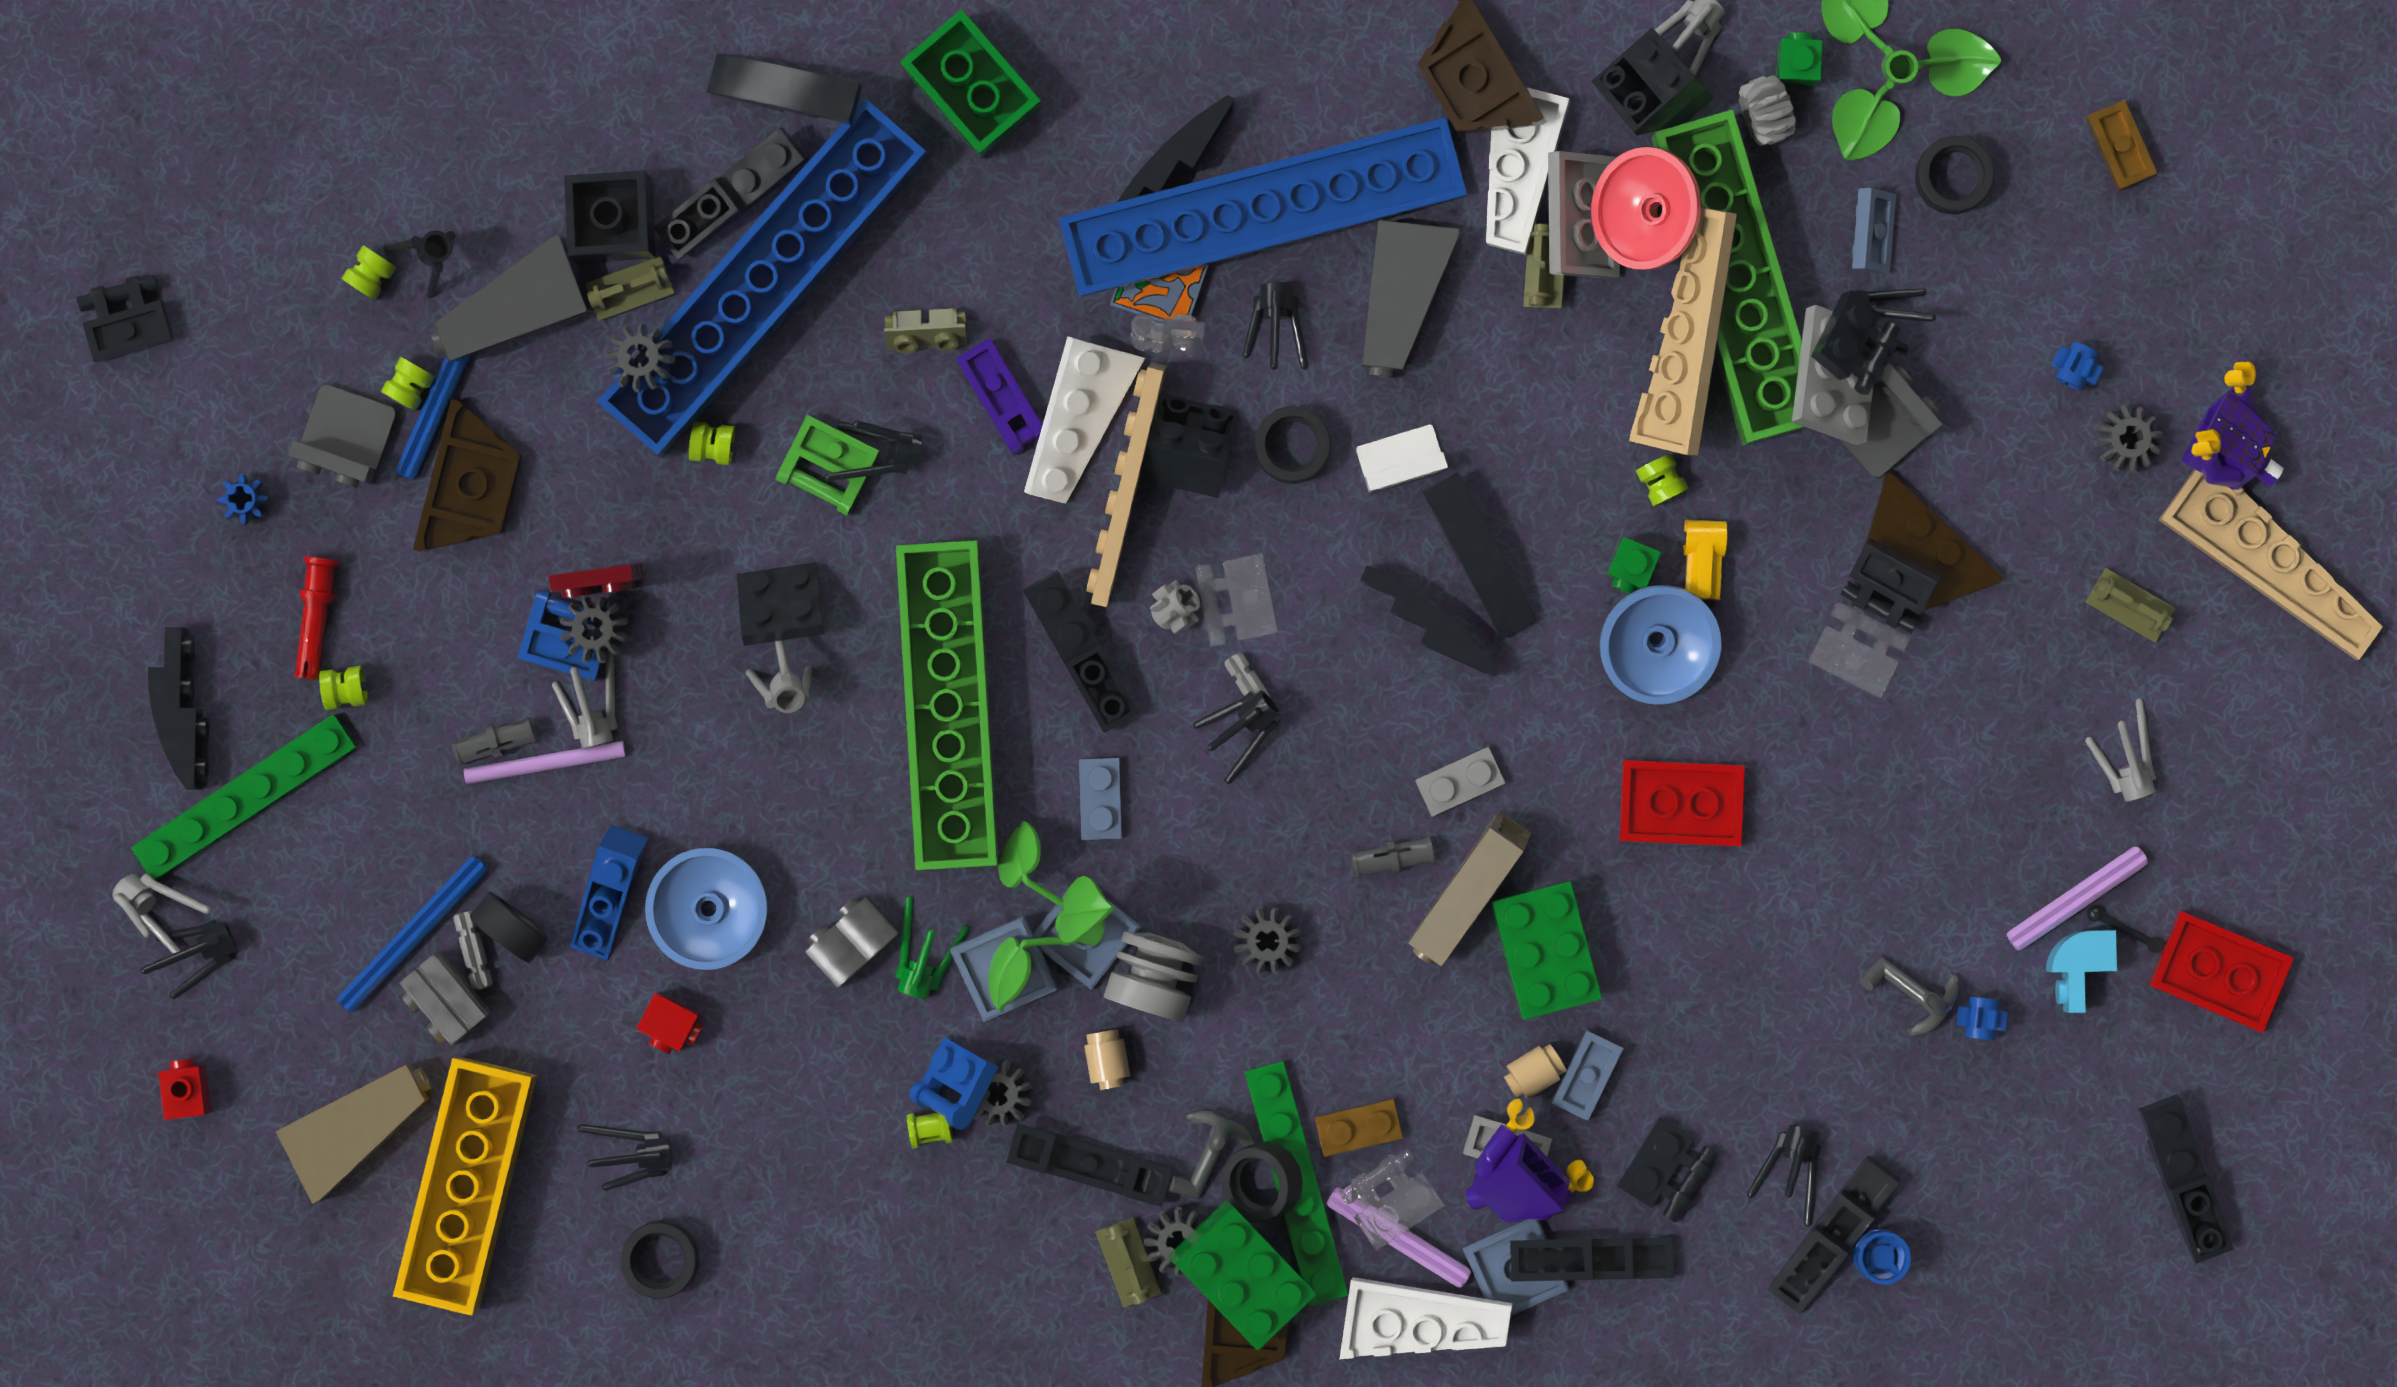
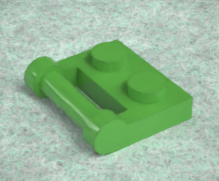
(832, 452)

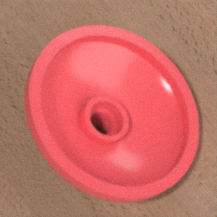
(1628, 202)

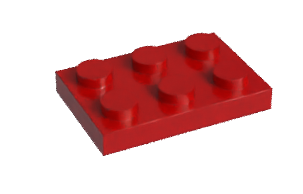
(1681, 803)
(2221, 971)

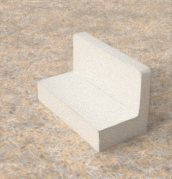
(1401, 458)

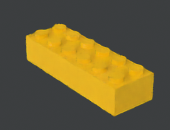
(465, 1185)

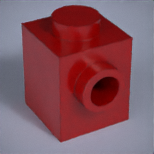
(670, 1024)
(184, 1090)

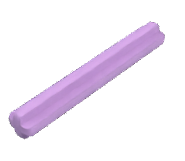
(2077, 898)
(1410, 1245)

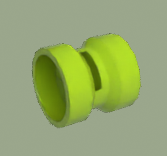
(368, 274)
(408, 384)
(703, 441)
(1666, 488)
(342, 688)

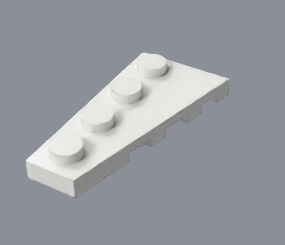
(1521, 174)
(1080, 408)
(1411, 1319)

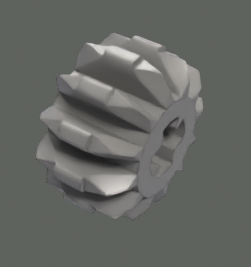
(1767, 110)

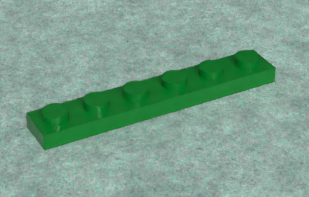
(244, 797)
(1307, 1220)

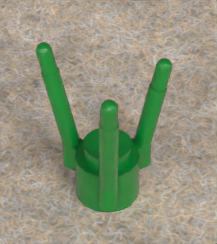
(917, 978)

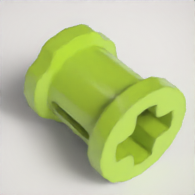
(928, 1129)

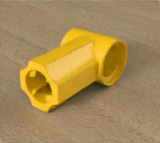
(1704, 553)

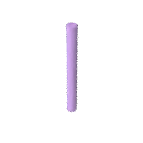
(544, 762)

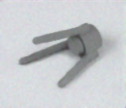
(1700, 18)
(786, 690)
(591, 726)
(2135, 778)
(137, 900)

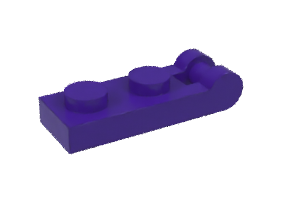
(999, 394)

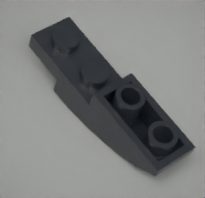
(730, 194)
(1080, 651)
(177, 726)
(2185, 1179)

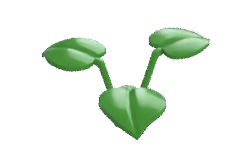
(1867, 122)
(1079, 920)

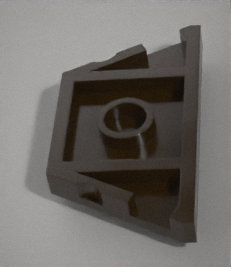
(1476, 76)
(468, 483)
(1920, 535)
(1230, 1354)

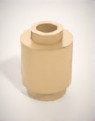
(1107, 1059)
(1534, 1071)

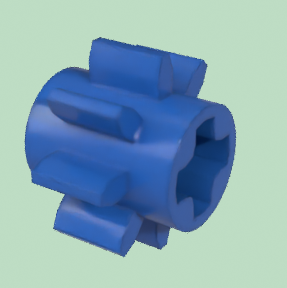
(2077, 366)
(251, 508)
(1982, 1018)

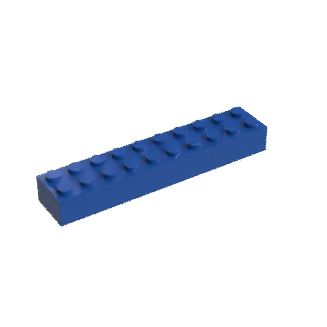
(768, 274)

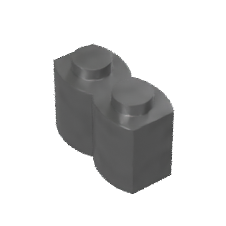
(850, 941)

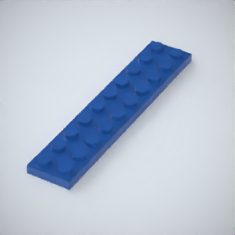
(1262, 207)

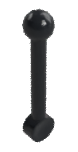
(2154, 944)

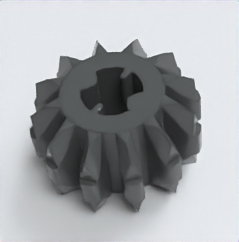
(626, 362)
(2138, 450)
(608, 628)
(1267, 954)
(1011, 1094)
(1170, 1226)

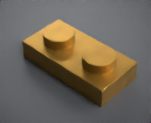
(2121, 145)
(1358, 1127)

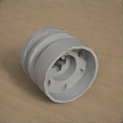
(1153, 976)

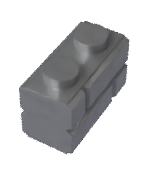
(444, 999)

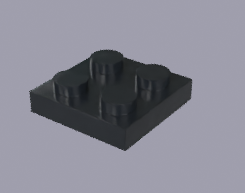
(780, 604)

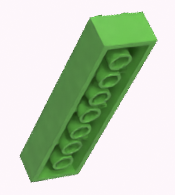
(1757, 327)
(947, 705)

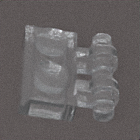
(1174, 338)
(1248, 595)
(1852, 660)
(1398, 1210)

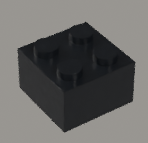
(609, 216)

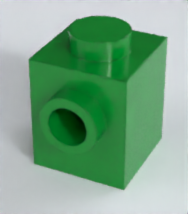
(1799, 60)
(1631, 565)

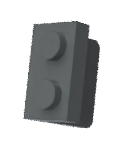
(1896, 422)
(344, 436)

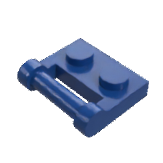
(543, 642)
(962, 1072)

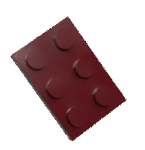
(583, 582)

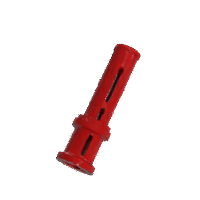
(316, 597)

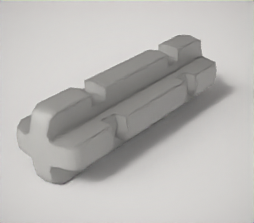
(1246, 679)
(472, 951)

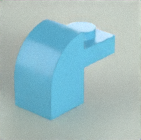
(2079, 954)

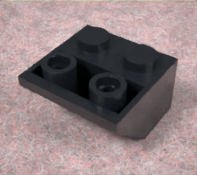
(1652, 86)
(1189, 445)

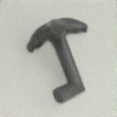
(1932, 1003)
(1219, 1135)

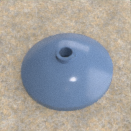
(1674, 666)
(676, 912)

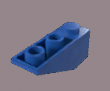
(608, 891)

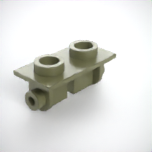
(1541, 287)
(629, 288)
(907, 332)
(2130, 605)
(1128, 1262)

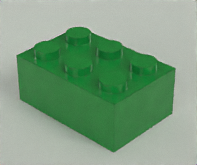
(971, 84)
(1545, 950)
(1242, 1275)

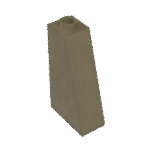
(1469, 889)
(346, 1132)

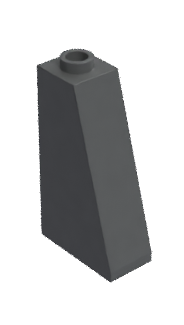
(1403, 282)
(516, 303)

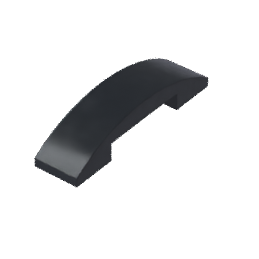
(1089, 1164)

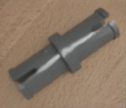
(494, 741)
(1392, 857)

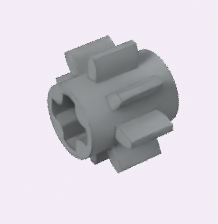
(1175, 606)

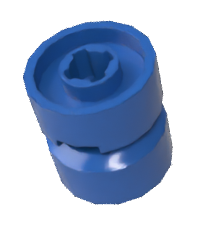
(1881, 1256)

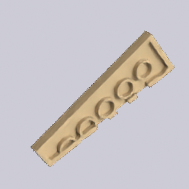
(1677, 397)
(1128, 466)
(2257, 550)

